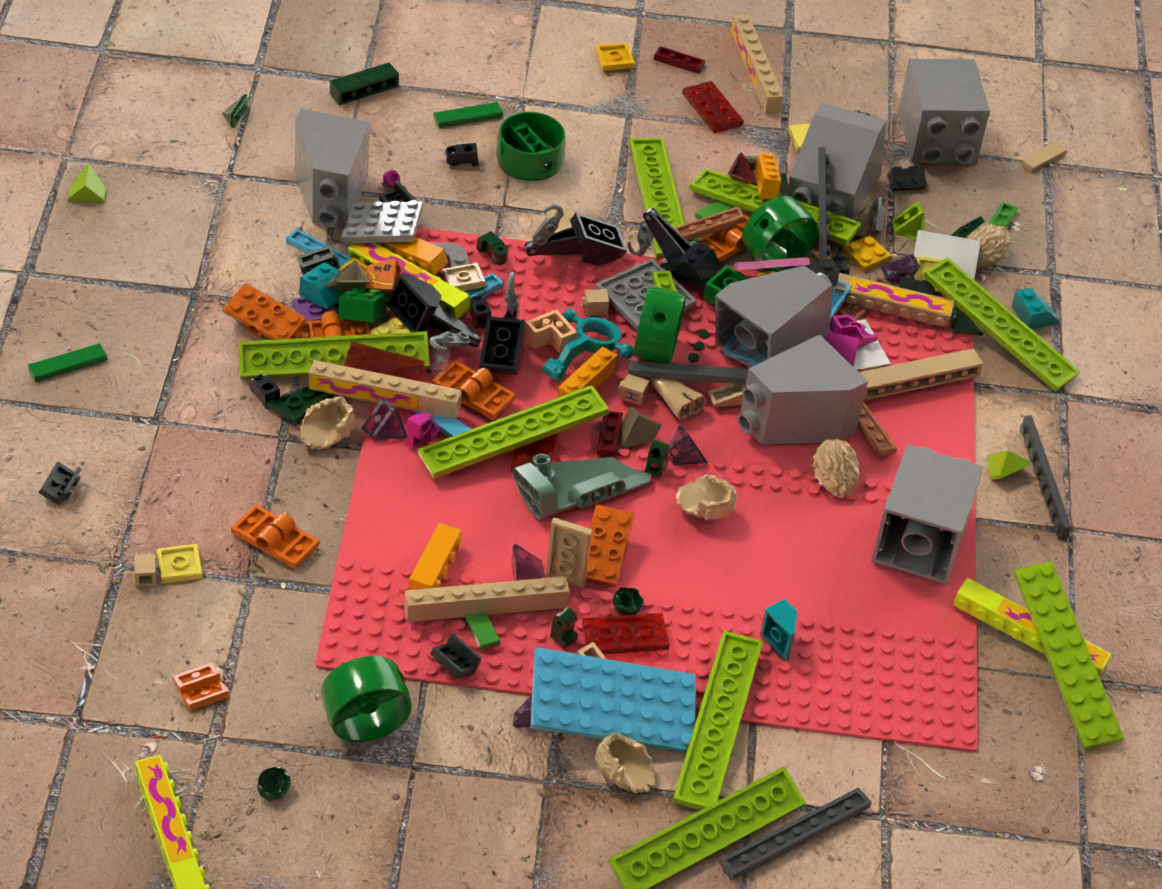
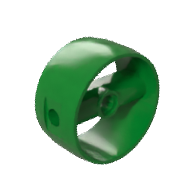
(531, 133)
(769, 225)
(659, 325)
(366, 698)

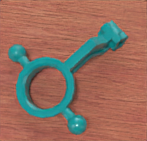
(557, 368)

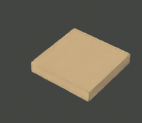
(465, 277)

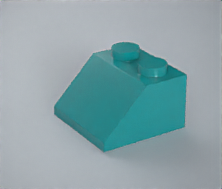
(314, 286)
(1033, 309)
(779, 627)

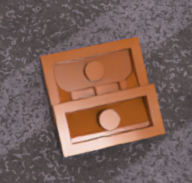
(200, 687)

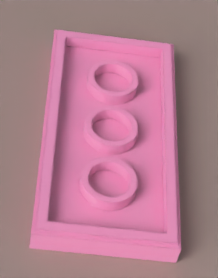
(772, 263)

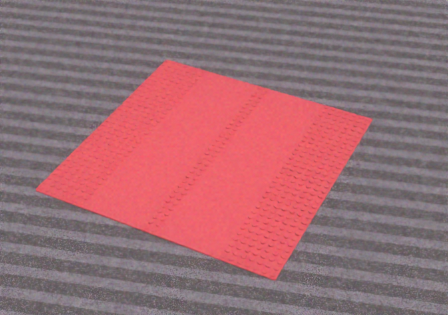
(870, 642)

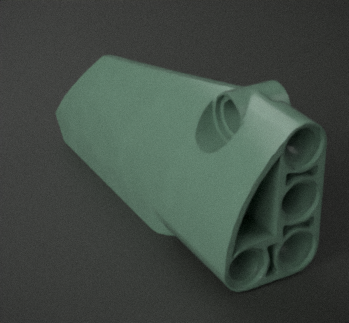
(563, 485)

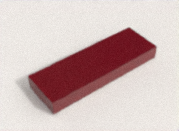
(679, 59)
(609, 434)

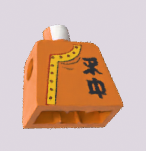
(383, 275)

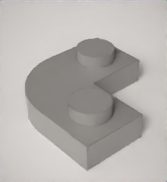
(879, 208)
(455, 254)

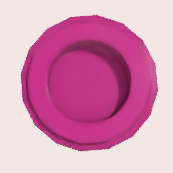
(390, 177)

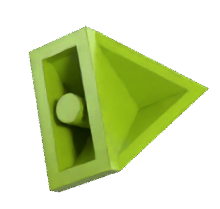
(87, 187)
(910, 221)
(1004, 464)

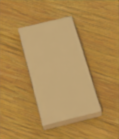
(569, 552)

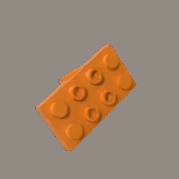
(726, 241)
(264, 314)
(331, 325)
(477, 389)
(275, 535)
(608, 544)

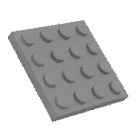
(382, 222)
(629, 289)

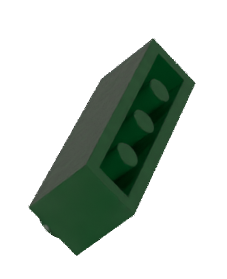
(364, 83)

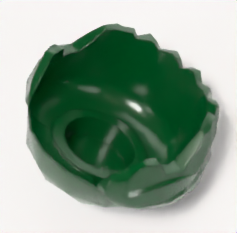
(627, 601)
(273, 783)

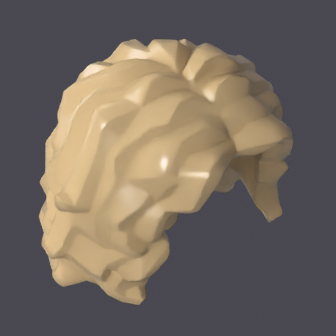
(993, 244)
(327, 423)
(836, 467)
(707, 497)
(625, 763)

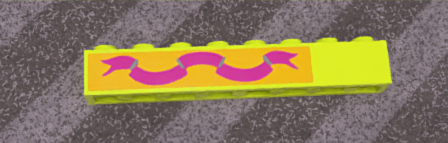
(452, 299)
(1011, 618)
(169, 824)

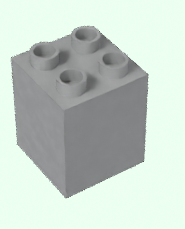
(943, 111)
(927, 513)

